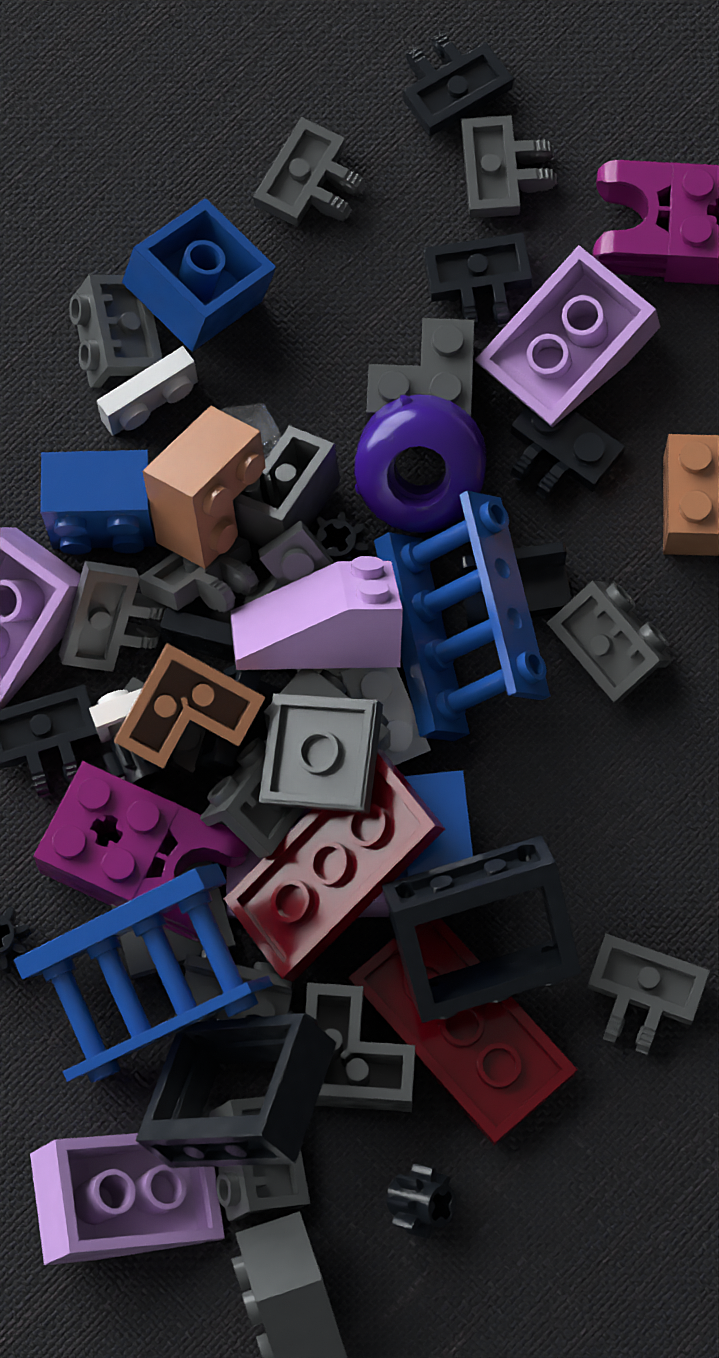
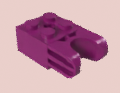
(678, 220)
(153, 846)

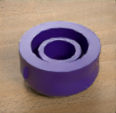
(414, 423)

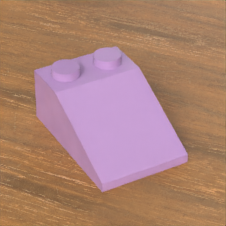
(569, 337)
(34, 607)
(325, 620)
(118, 1200)

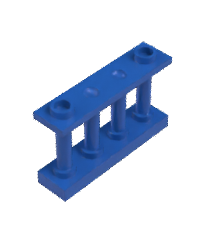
(425, 649)
(101, 942)

